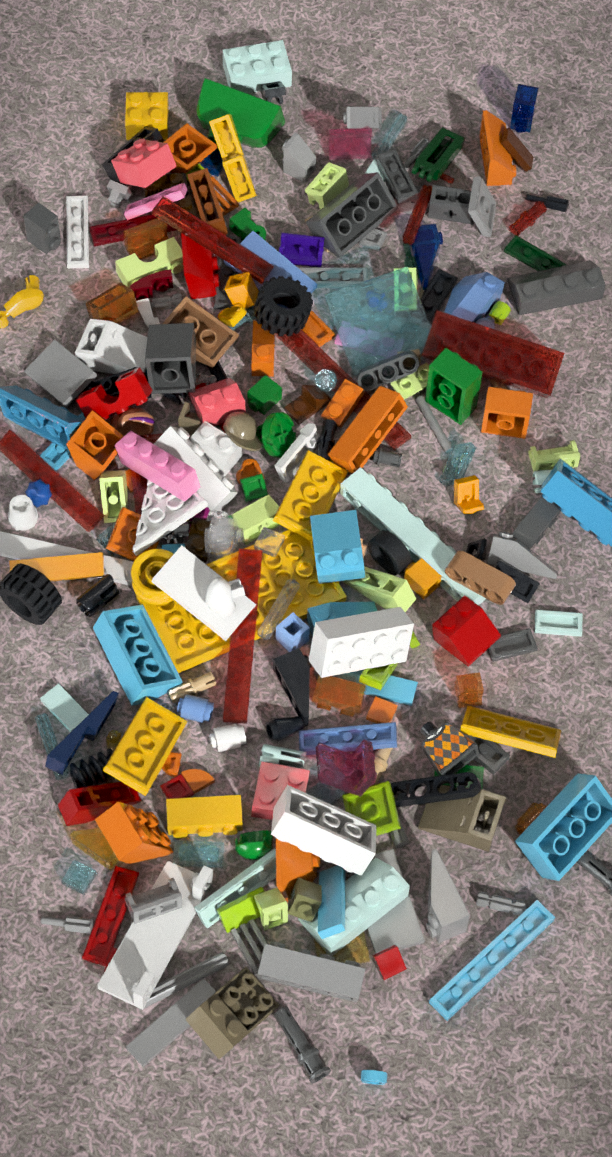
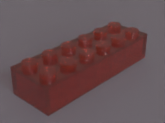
(495, 353)

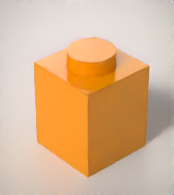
(242, 290)
(422, 578)

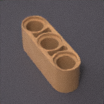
(480, 577)

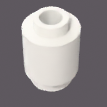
(227, 737)

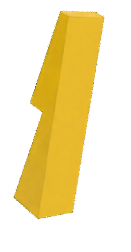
(233, 158)

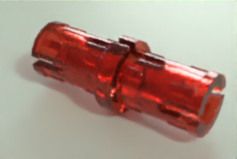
(527, 218)

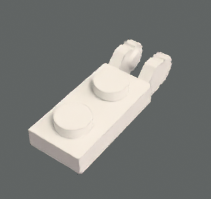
(294, 455)

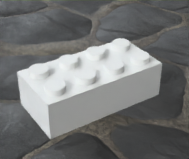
(360, 642)
(324, 830)

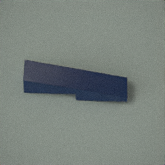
(89, 728)

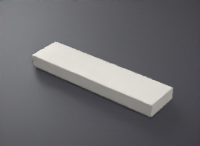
(77, 232)

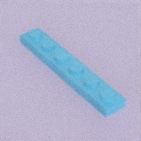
(491, 960)

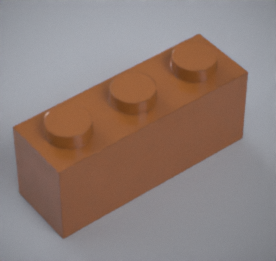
(207, 200)

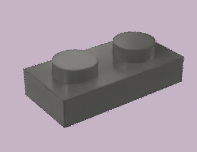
(490, 755)

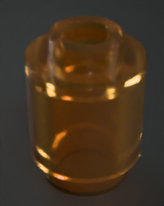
(529, 816)

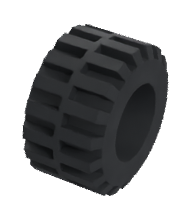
(287, 293)
(29, 594)

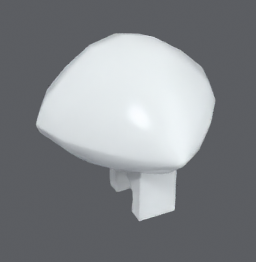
(221, 595)

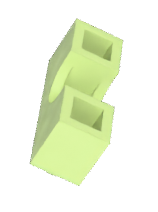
(167, 255)

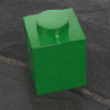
(264, 395)

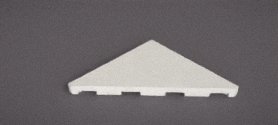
(163, 514)

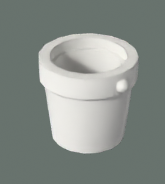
(22, 513)

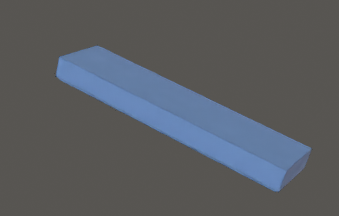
(349, 737)

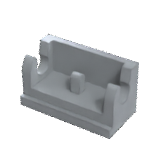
(154, 902)

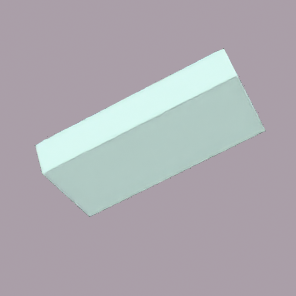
(558, 623)
(64, 707)

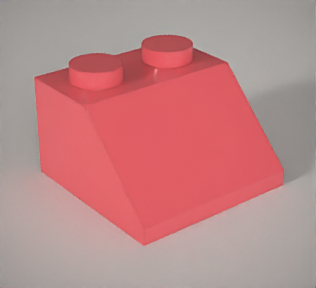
(217, 401)

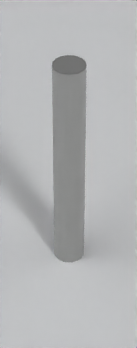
(436, 428)

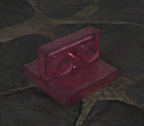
(349, 143)

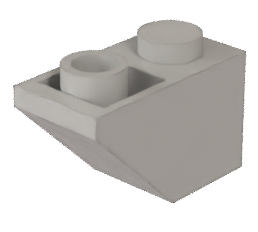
(298, 158)

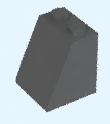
(171, 358)

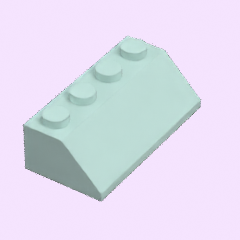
(366, 901)

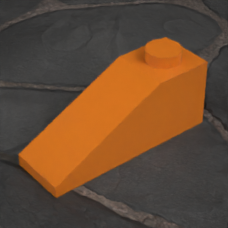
(262, 351)

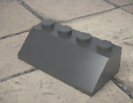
(353, 214)
(557, 287)

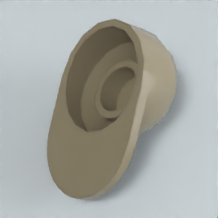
(242, 430)

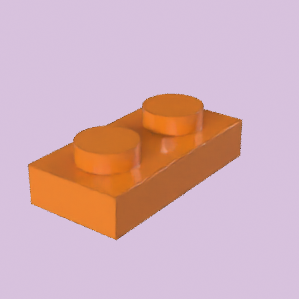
(343, 403)

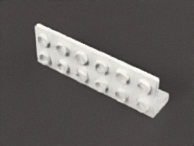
(152, 942)

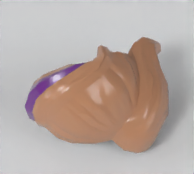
(133, 420)

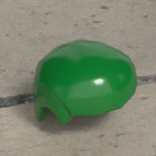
(254, 844)

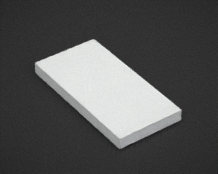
(187, 580)

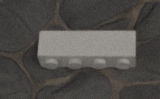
(311, 972)

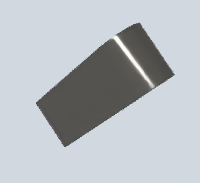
(394, 361)
(536, 522)

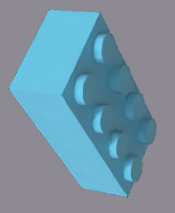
(567, 827)

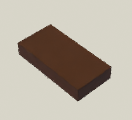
(517, 149)

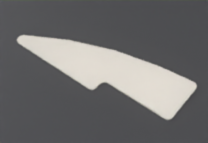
(146, 312)

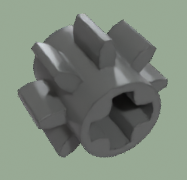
(178, 534)

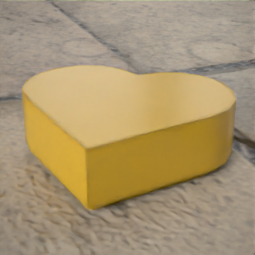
(232, 315)

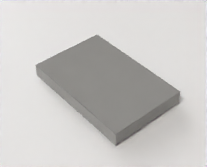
(60, 373)

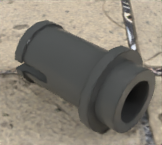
(387, 458)

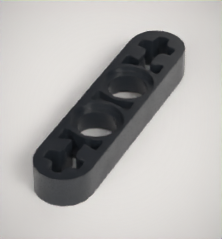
(433, 784)

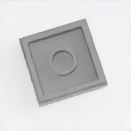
(482, 206)

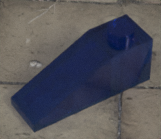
(426, 251)

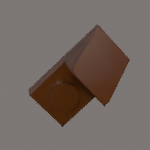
(307, 404)

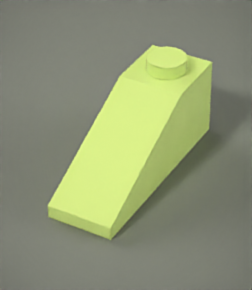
(384, 589)

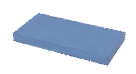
(281, 264)

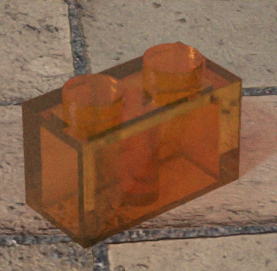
(113, 304)
(340, 694)

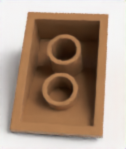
(211, 335)

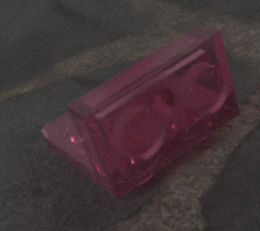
(347, 771)

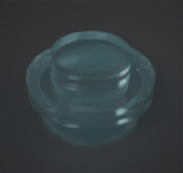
(325, 380)

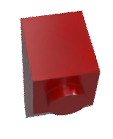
(88, 803)

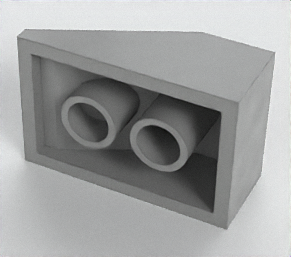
(445, 906)

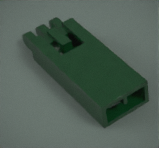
(438, 155)

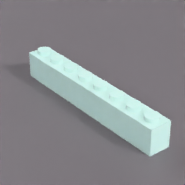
(388, 514)

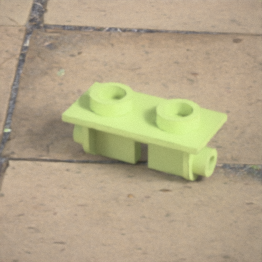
(412, 383)

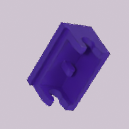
(302, 249)

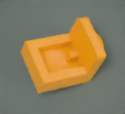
(467, 495)

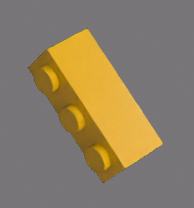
(204, 815)

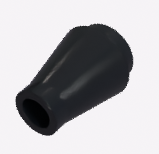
(283, 727)

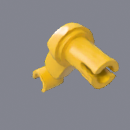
(22, 301)

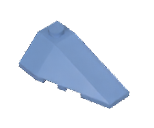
(474, 296)

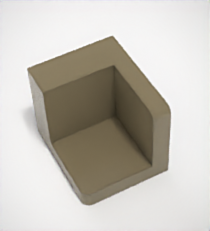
(188, 420)

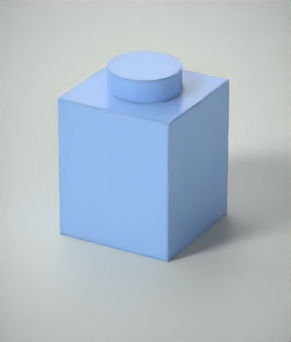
(292, 632)

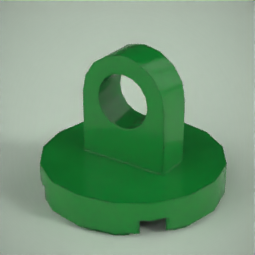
(276, 434)

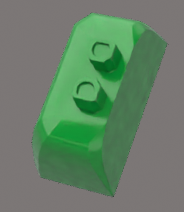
(253, 117)

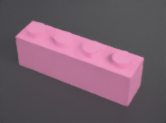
(157, 466)

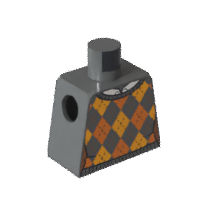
(447, 748)

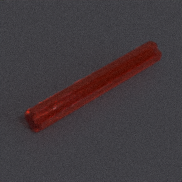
(417, 214)

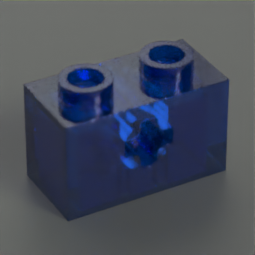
(524, 108)

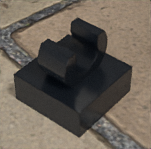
(273, 90)

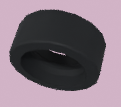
(389, 552)

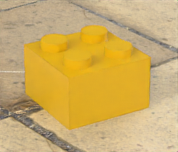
(147, 110)

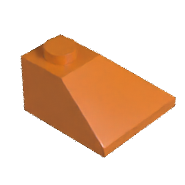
(291, 864)

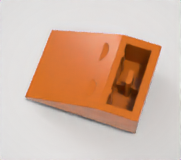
(133, 833)

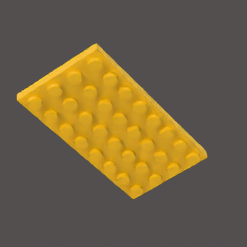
(193, 643)

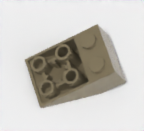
(465, 820)
(232, 1012)

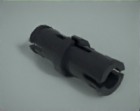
(326, 440)

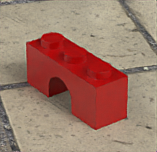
(132, 390)

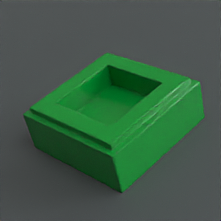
(253, 487)

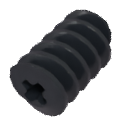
(90, 771)

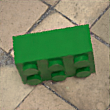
(453, 386)

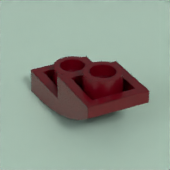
(157, 281)

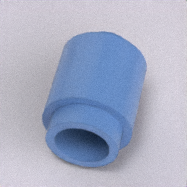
(195, 708)

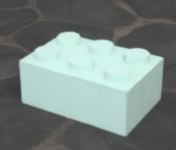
(257, 65)

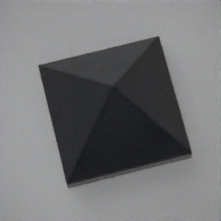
(480, 546)

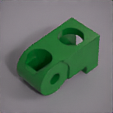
(242, 225)

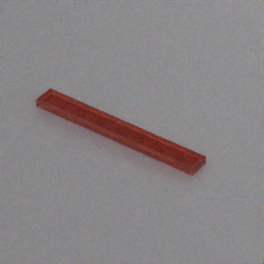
(318, 360)
(242, 642)

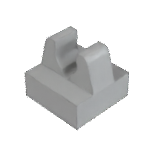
(118, 193)

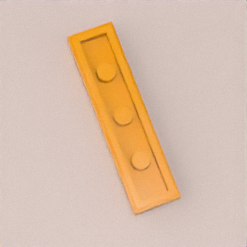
(67, 566)

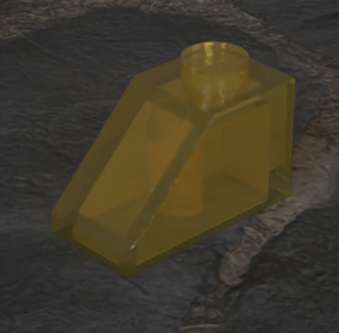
(96, 846)

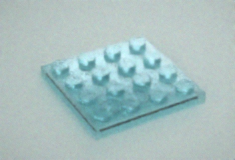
(378, 318)

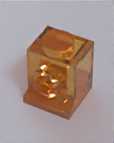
(469, 690)

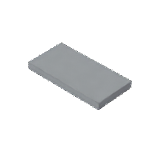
(400, 924)

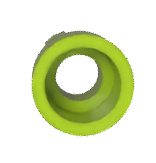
(500, 312)

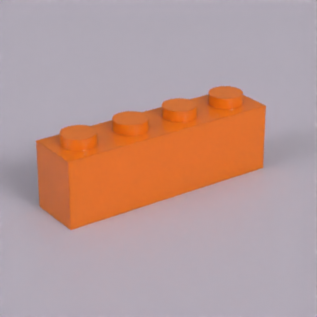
(368, 429)

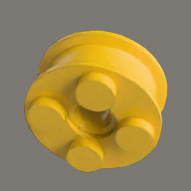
(144, 570)

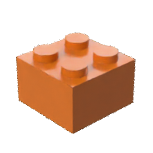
(507, 412)

